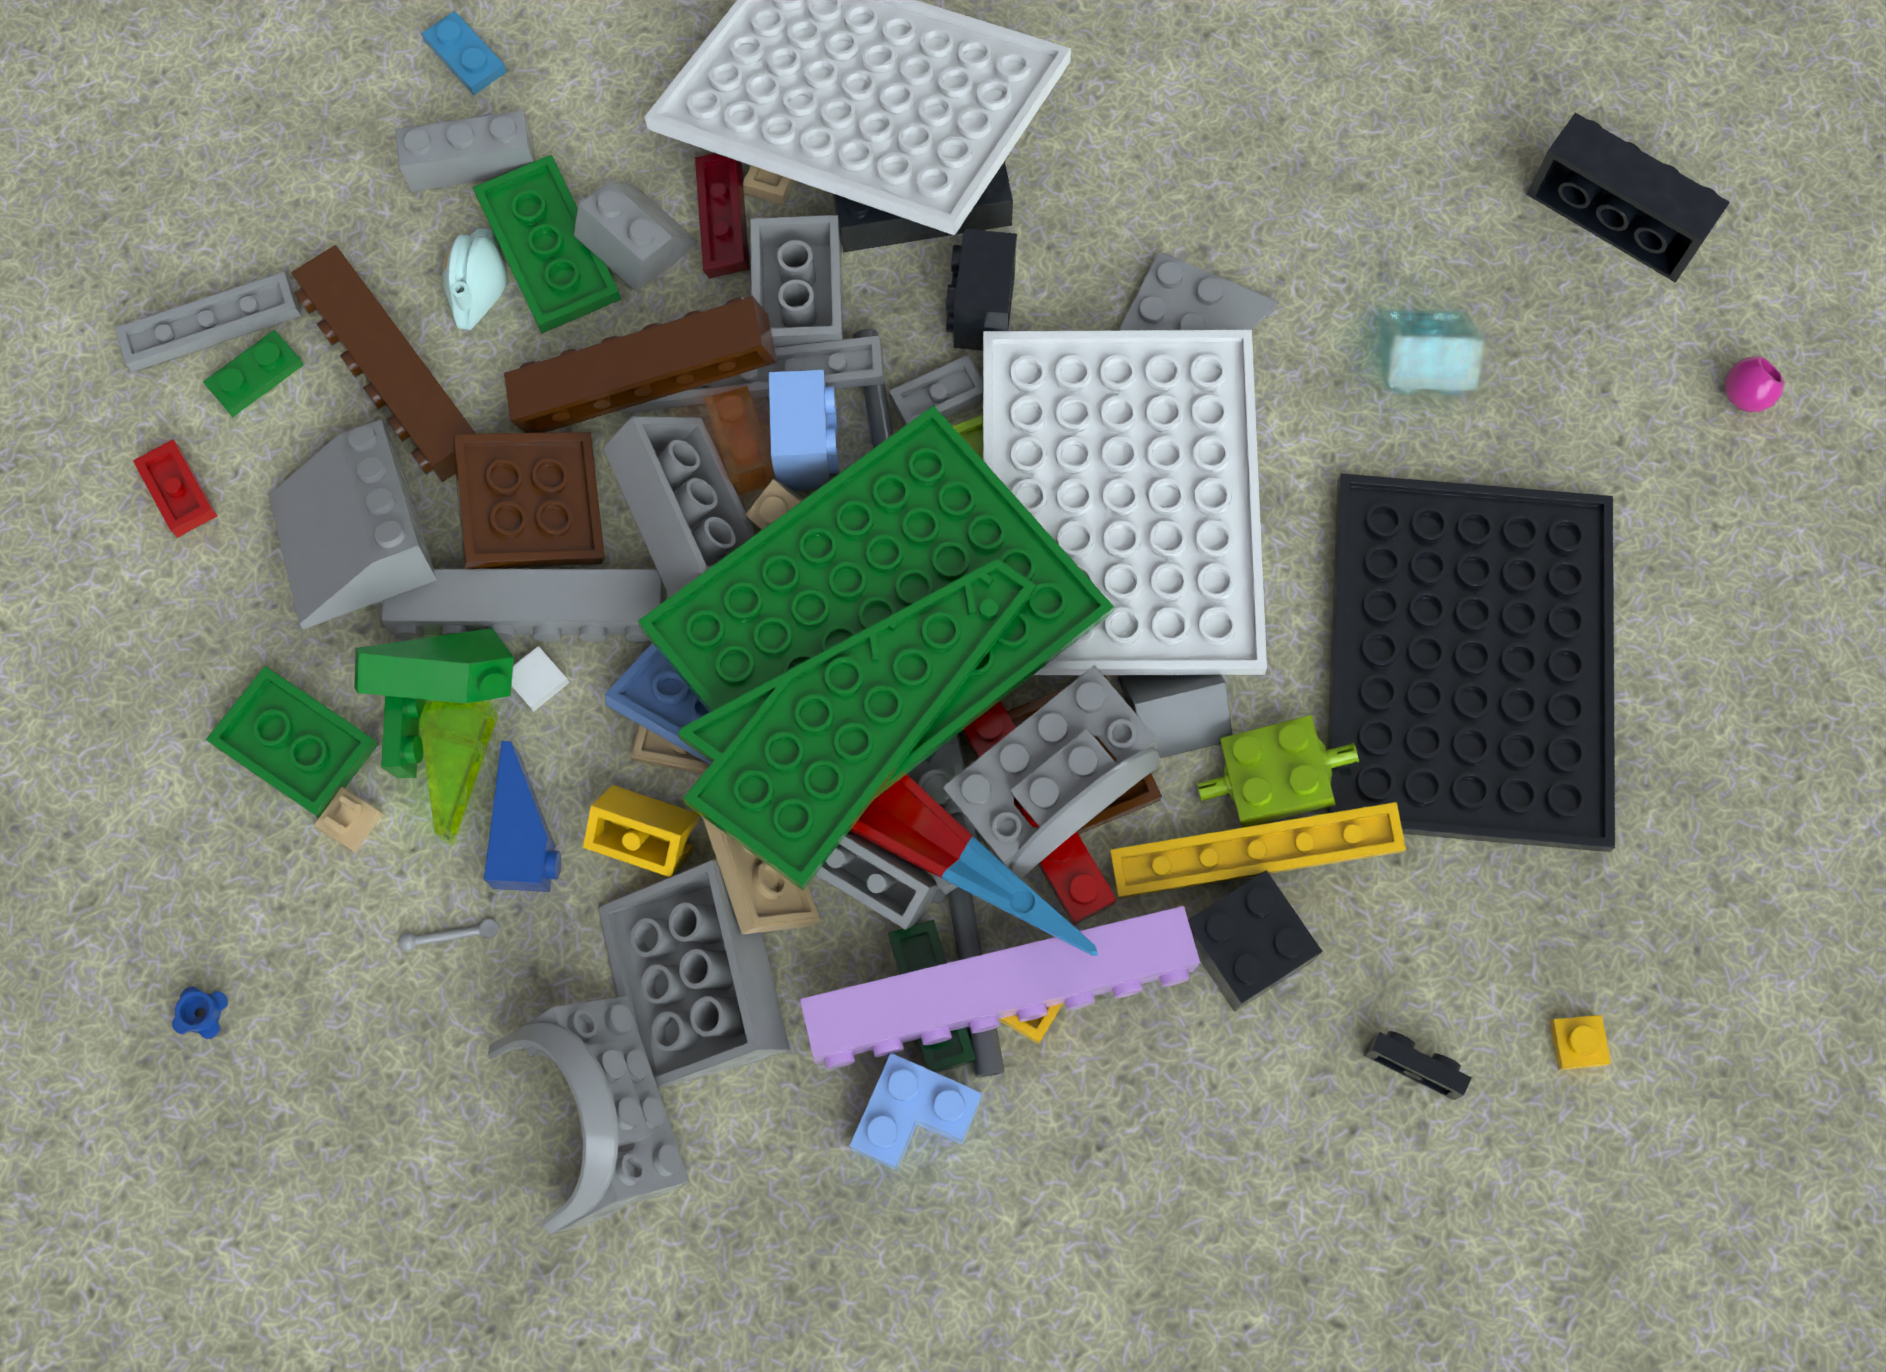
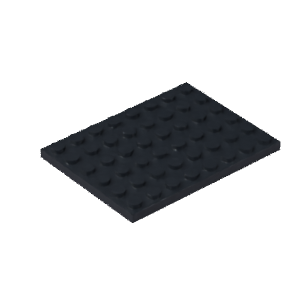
(1475, 660)

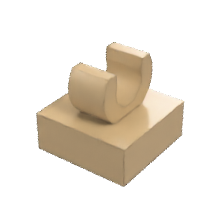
(348, 819)

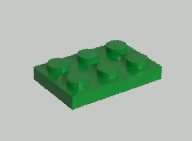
(292, 741)

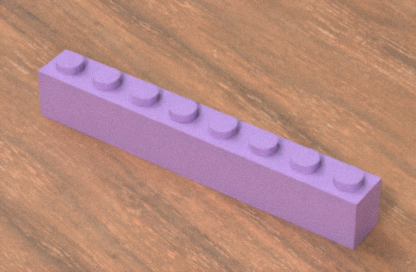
(998, 986)

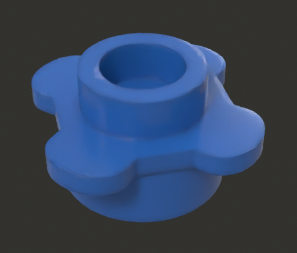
(187, 1006)

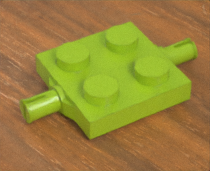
(1277, 771)

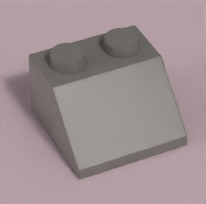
(630, 233)

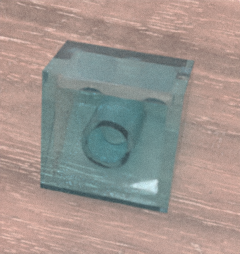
(1429, 351)

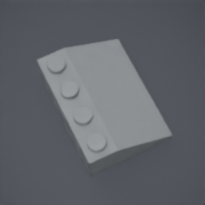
(350, 527)
(692, 977)

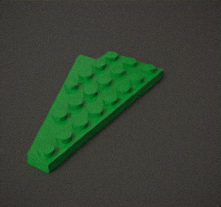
(825, 737)

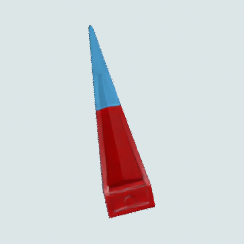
(925, 834)

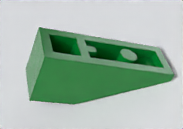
(437, 668)

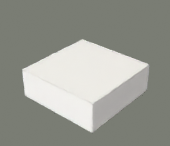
(537, 678)

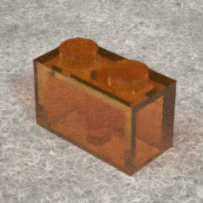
(740, 440)

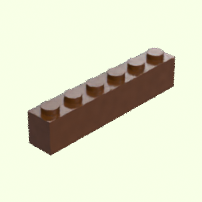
(385, 359)
(640, 366)

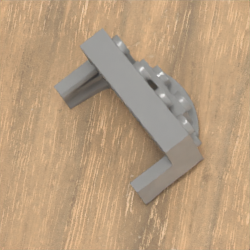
(1055, 772)
(621, 1113)

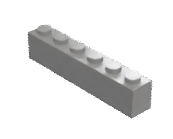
(528, 603)

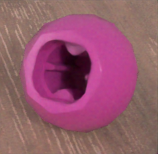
(1754, 384)

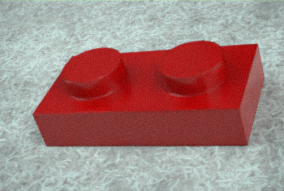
(175, 488)

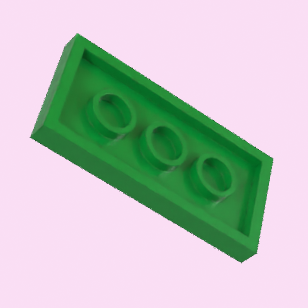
(535, 230)

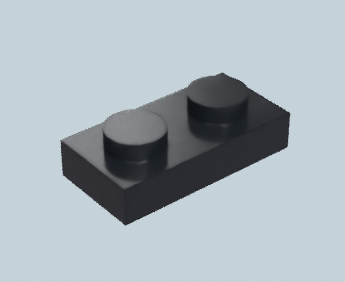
(1434, 1072)

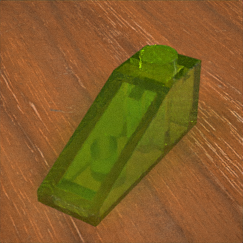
(454, 750)

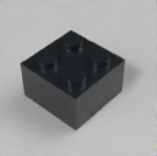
(980, 286)
(1252, 941)

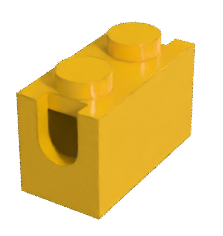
(640, 830)

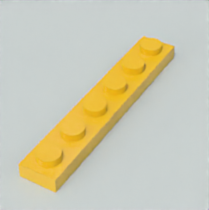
(1258, 848)

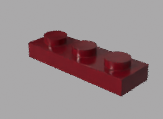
(721, 215)

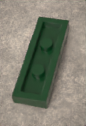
(921, 949)

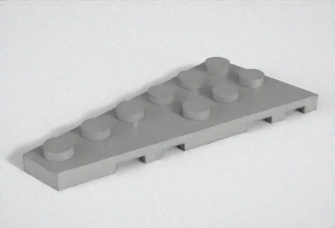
(1192, 299)

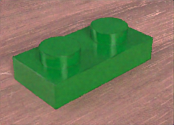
(253, 373)
(401, 740)

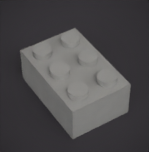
(798, 277)

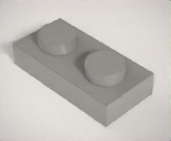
(947, 388)

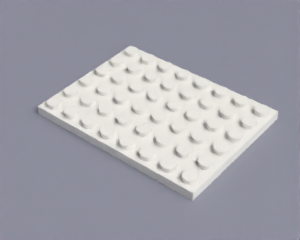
(864, 99)
(1147, 480)

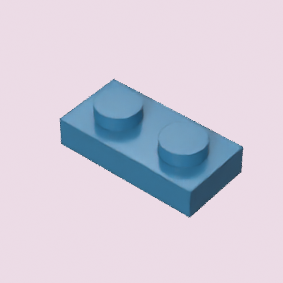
(464, 53)

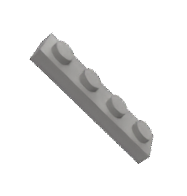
(207, 322)

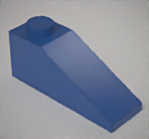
(520, 843)

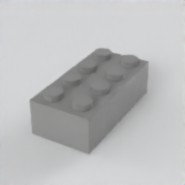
(678, 495)

